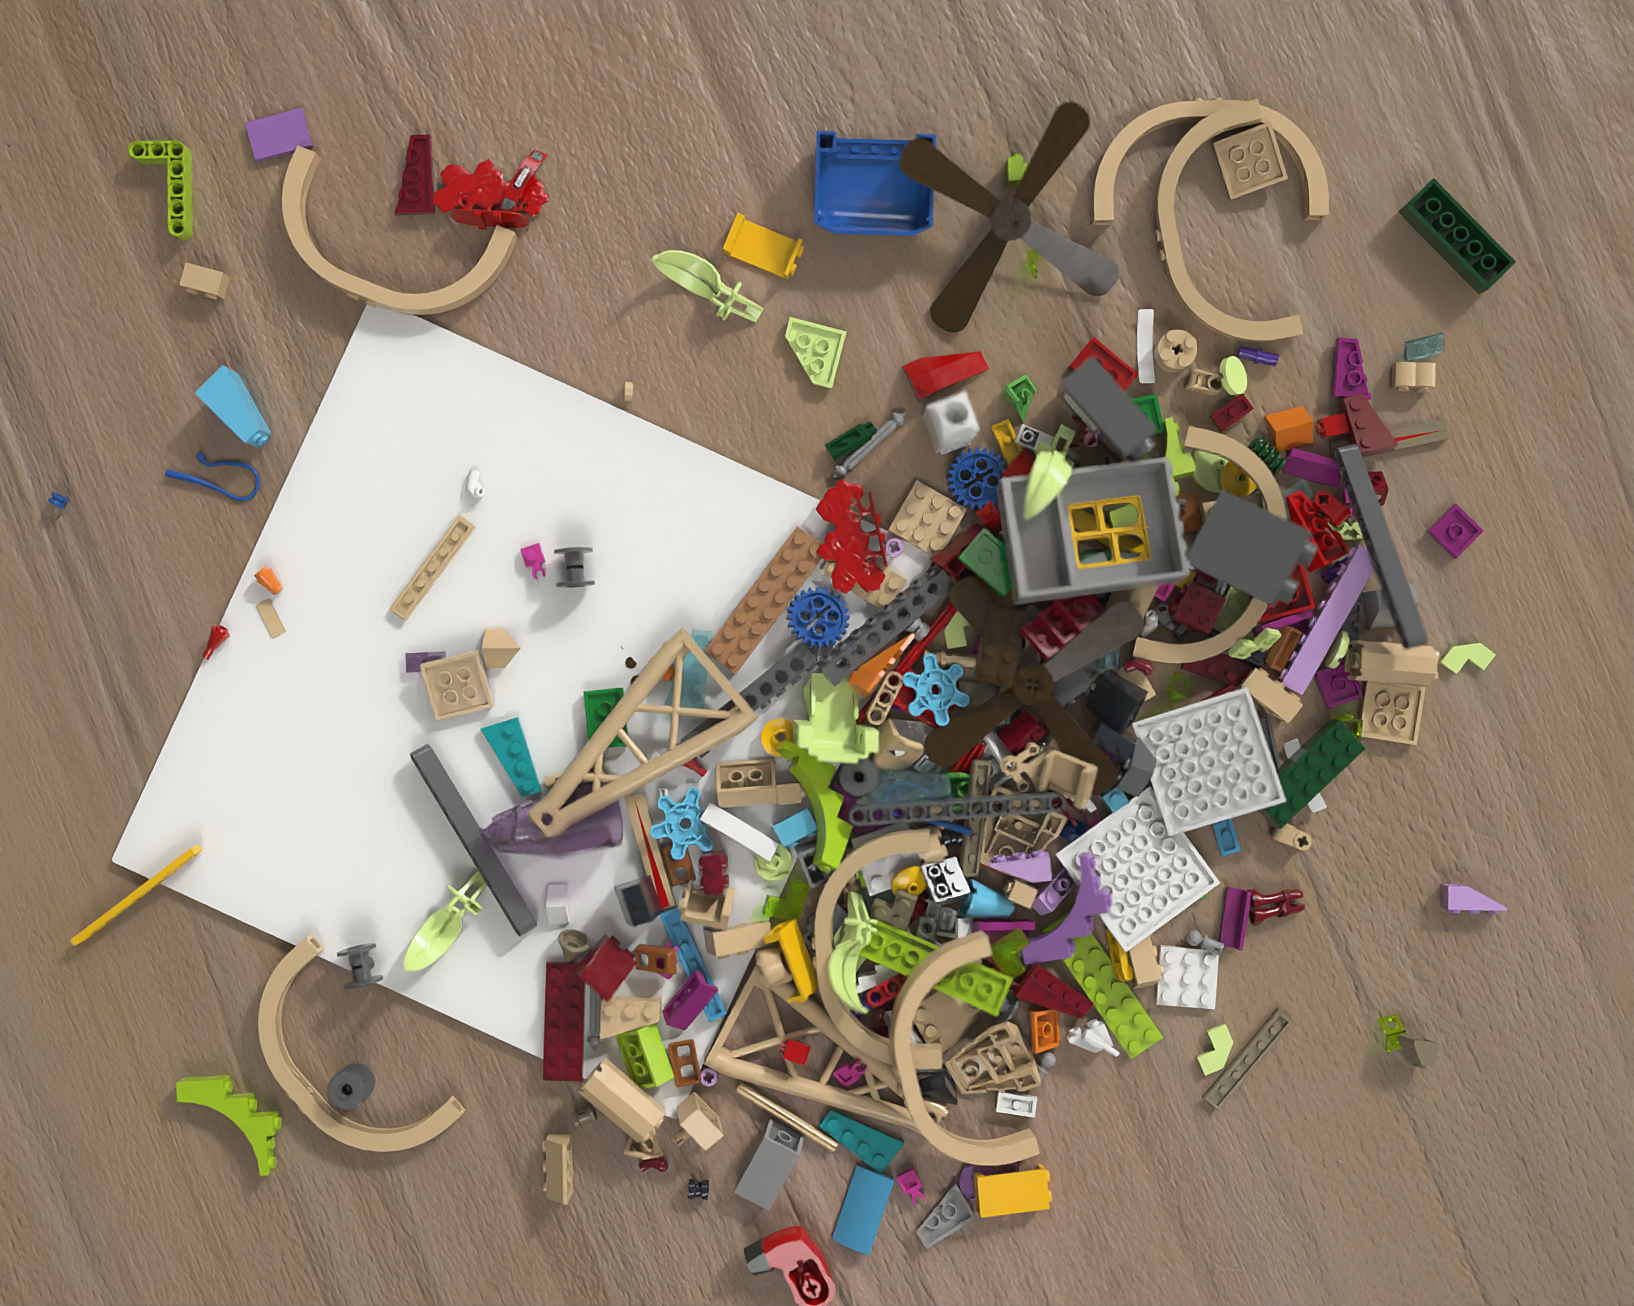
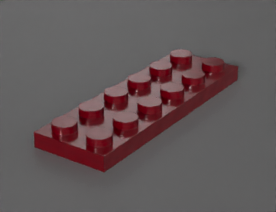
(563, 1023)

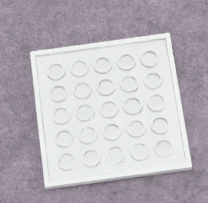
(1210, 762)
(1141, 867)

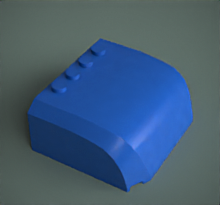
(865, 190)

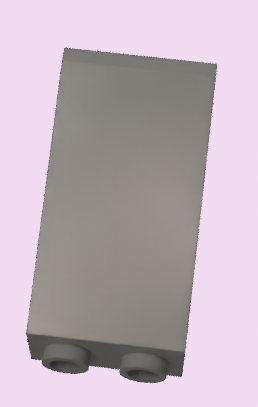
(770, 1164)

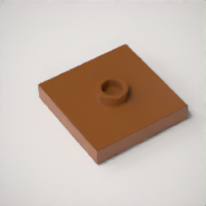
(1190, 513)

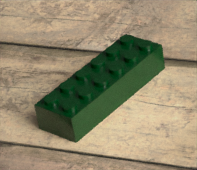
(1457, 236)
(1312, 770)

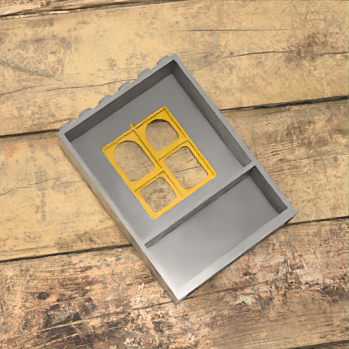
(1044, 548)

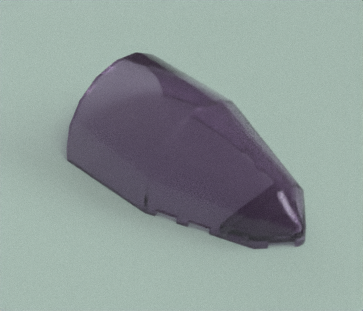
(515, 834)

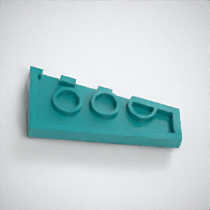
(513, 752)
(867, 1143)

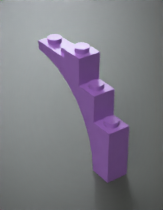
(1090, 901)

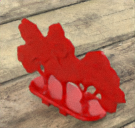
(485, 190)
(849, 542)

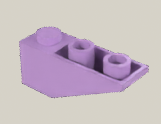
(1029, 867)
(1053, 892)
(1461, 897)

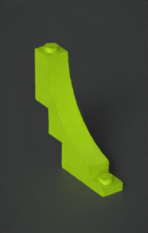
(826, 803)

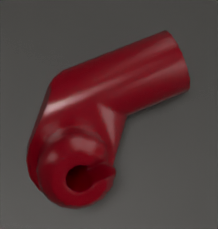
(1139, 664)
(656, 1163)

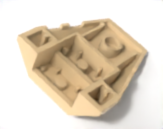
(1018, 832)
(944, 1018)
(995, 1061)

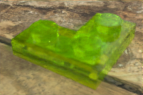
(791, 905)
(1005, 952)

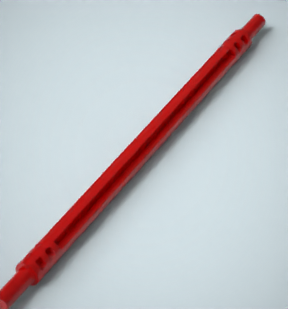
(914, 653)

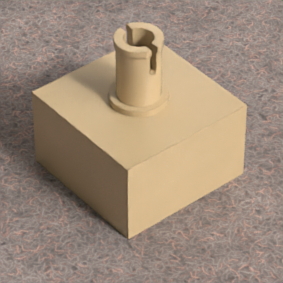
(697, 1121)

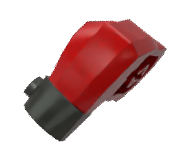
(800, 1263)

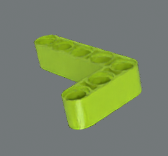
(175, 181)

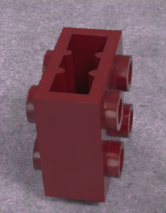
(1197, 608)
(713, 867)

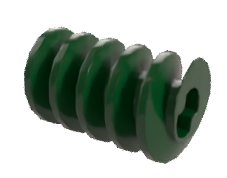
(1267, 454)

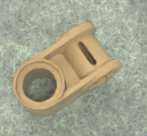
(1203, 382)
(1289, 834)

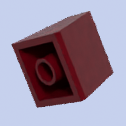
(605, 967)

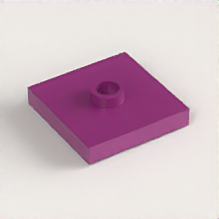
(1454, 531)
(1336, 687)

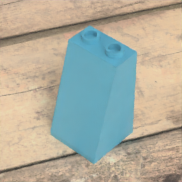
(234, 406)

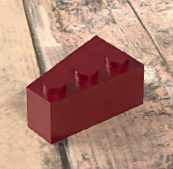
(1366, 427)
(948, 557)

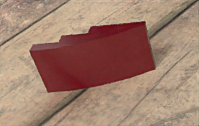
(1061, 623)

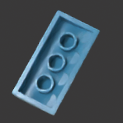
(863, 1209)

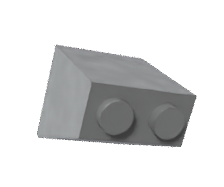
(1376, 608)

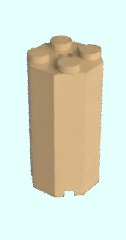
(1391, 663)
(622, 1101)

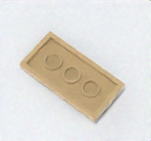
(889, 588)

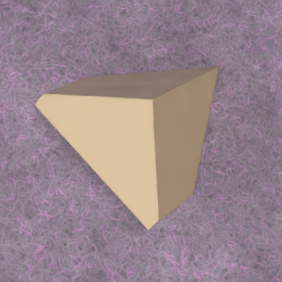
(498, 648)
(646, 1150)

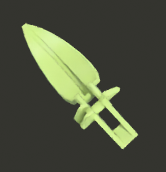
(704, 280)
(1048, 473)
(442, 927)
(844, 958)

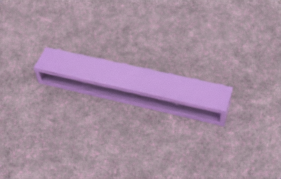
(1328, 621)

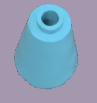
(985, 903)

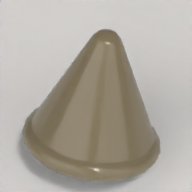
(573, 943)

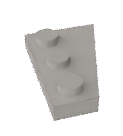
(947, 1217)

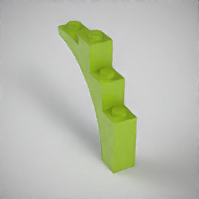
(1182, 464)
(240, 1108)

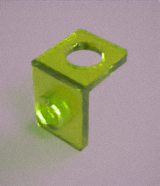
(1030, 261)
(1175, 694)
(1358, 724)
(1392, 1041)

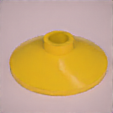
(1230, 481)
(770, 732)
(909, 880)

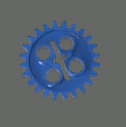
(968, 464)
(804, 606)

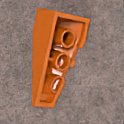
(871, 672)

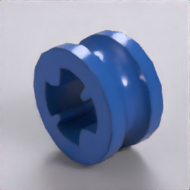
(58, 500)

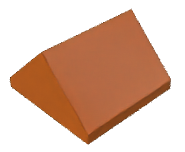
(1290, 428)
(1043, 1029)

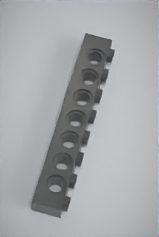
(895, 624)
(808, 663)

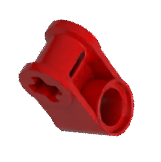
(1332, 510)

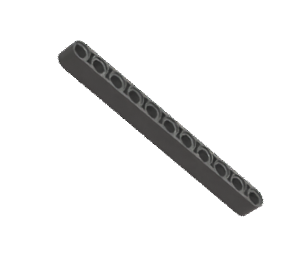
(1380, 547)
(966, 811)
(469, 835)

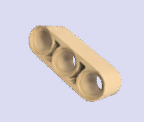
(892, 692)

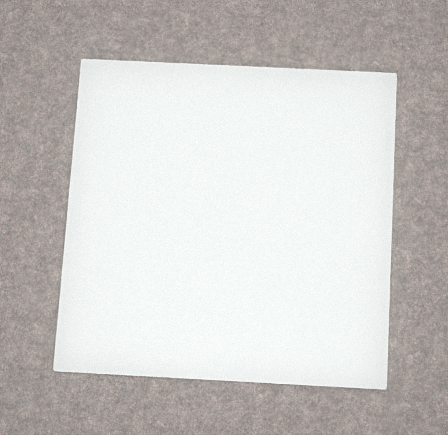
(302, 742)

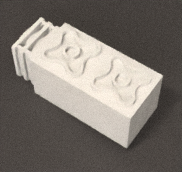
(950, 423)

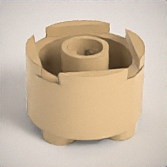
(1186, 348)
(937, 852)

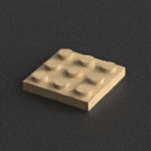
(1250, 160)
(927, 519)
(457, 685)
(1391, 711)

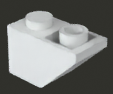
(1030, 438)
(1096, 1027)

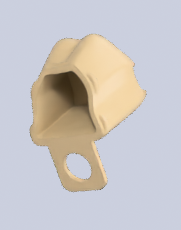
(773, 967)

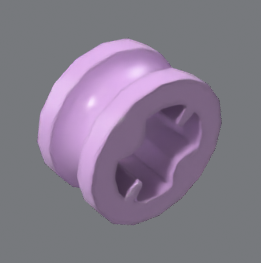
(900, 545)
(714, 1078)

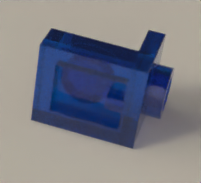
(1072, 832)

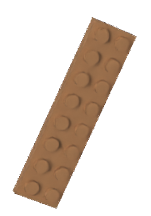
(765, 601)

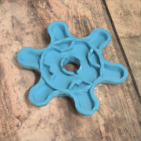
(944, 680)
(671, 826)

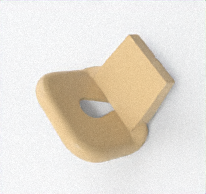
(890, 740)

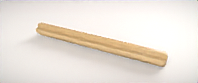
(786, 1117)

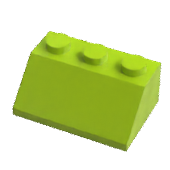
(645, 1056)

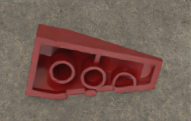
(938, 373)
(1330, 542)

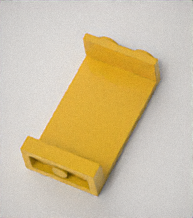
(763, 247)
(797, 958)
(1012, 1192)

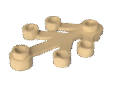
(1031, 768)

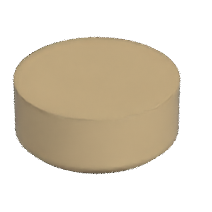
(628, 391)

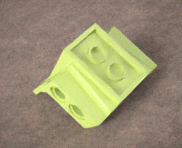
(832, 725)

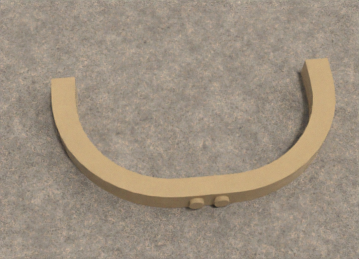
(1286, 133)
(294, 195)
(1170, 252)
(1256, 470)
(924, 976)
(876, 1046)
(306, 1096)

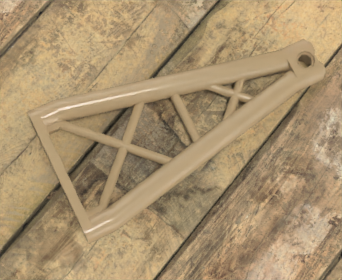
(592, 753)
(852, 1100)

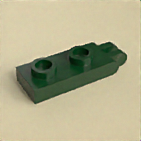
(850, 440)

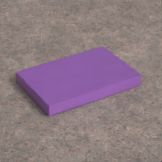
(278, 134)

